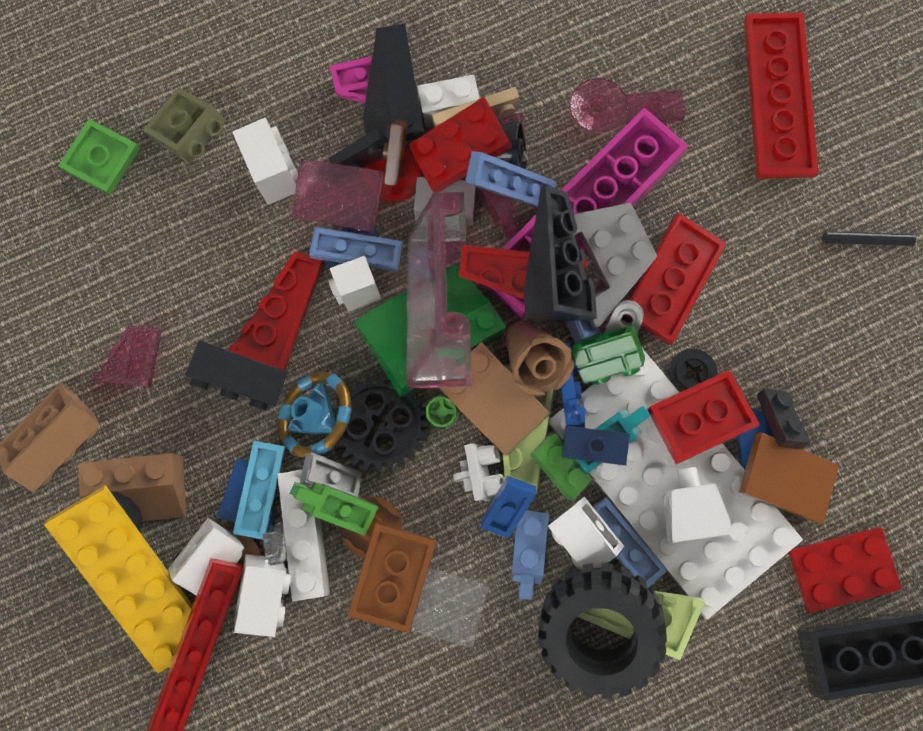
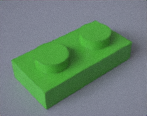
(563, 472)

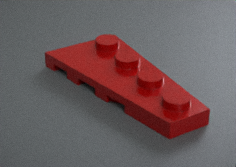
(496, 268)
(277, 322)

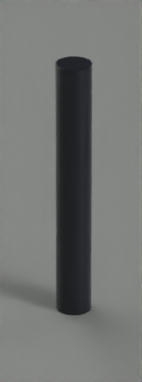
(869, 238)

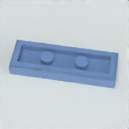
(347, 246)
(636, 553)

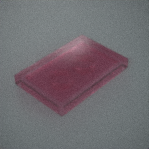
(337, 194)

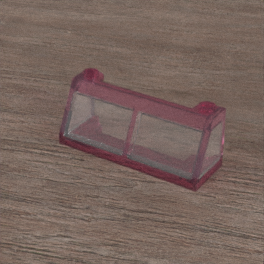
(436, 338)

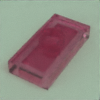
(664, 105)

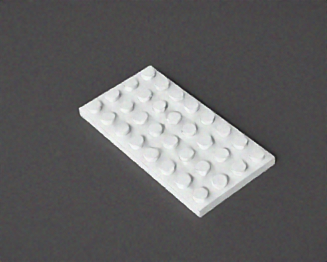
(701, 567)

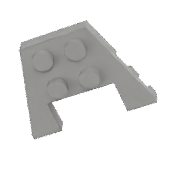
(617, 251)

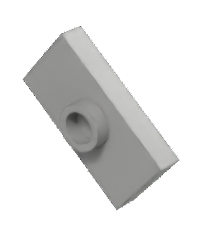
(331, 473)

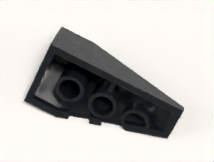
(392, 85)
(555, 274)

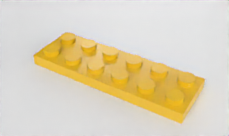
(124, 573)

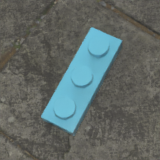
(259, 490)

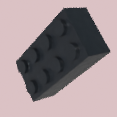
(863, 654)

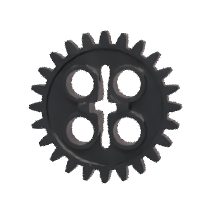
(404, 437)

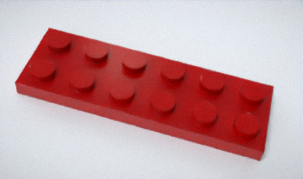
(780, 96)

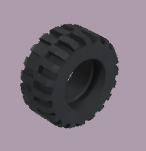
(602, 670)

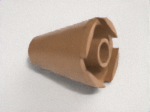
(537, 359)

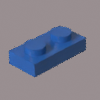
(508, 506)

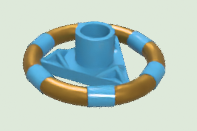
(314, 413)

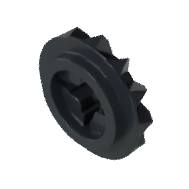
(694, 359)

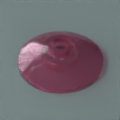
(601, 94)

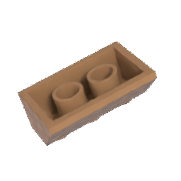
(47, 438)
(149, 481)

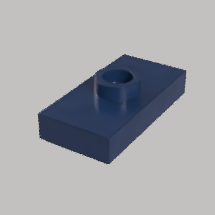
(595, 445)

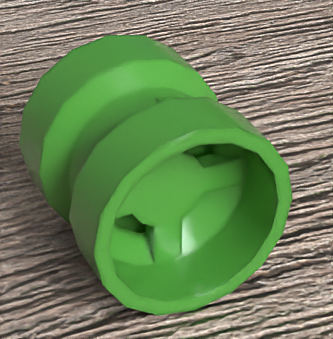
(437, 412)

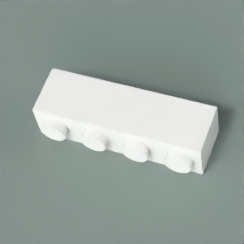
(303, 544)

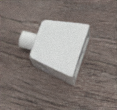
(695, 510)

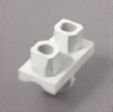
(476, 473)

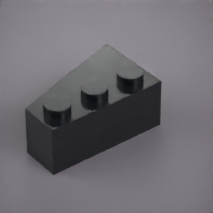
(235, 376)

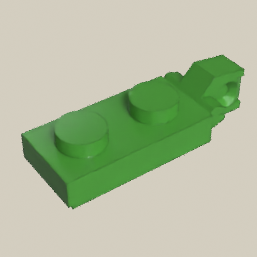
(335, 506)

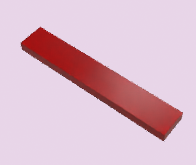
(195, 646)

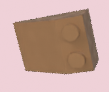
(496, 402)

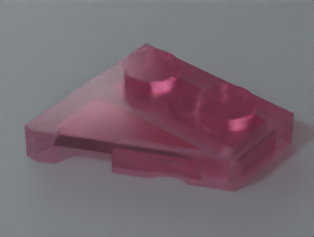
(500, 211)
(132, 359)

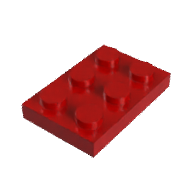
(447, 148)
(702, 417)
(844, 570)

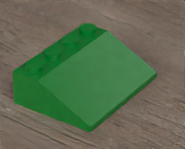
(386, 325)

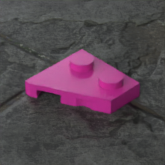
(352, 79)

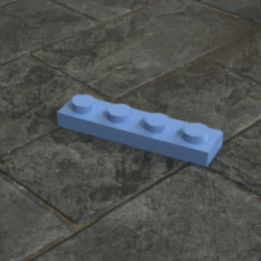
(505, 178)

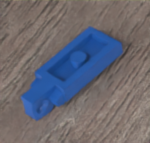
(571, 394)

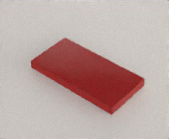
(675, 277)

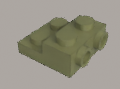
(185, 125)

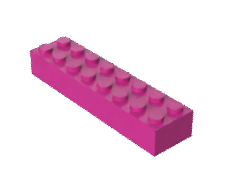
(615, 176)

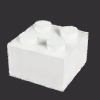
(267, 160)
(259, 597)

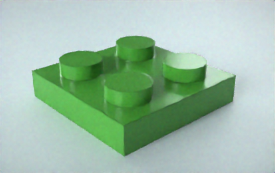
(99, 157)

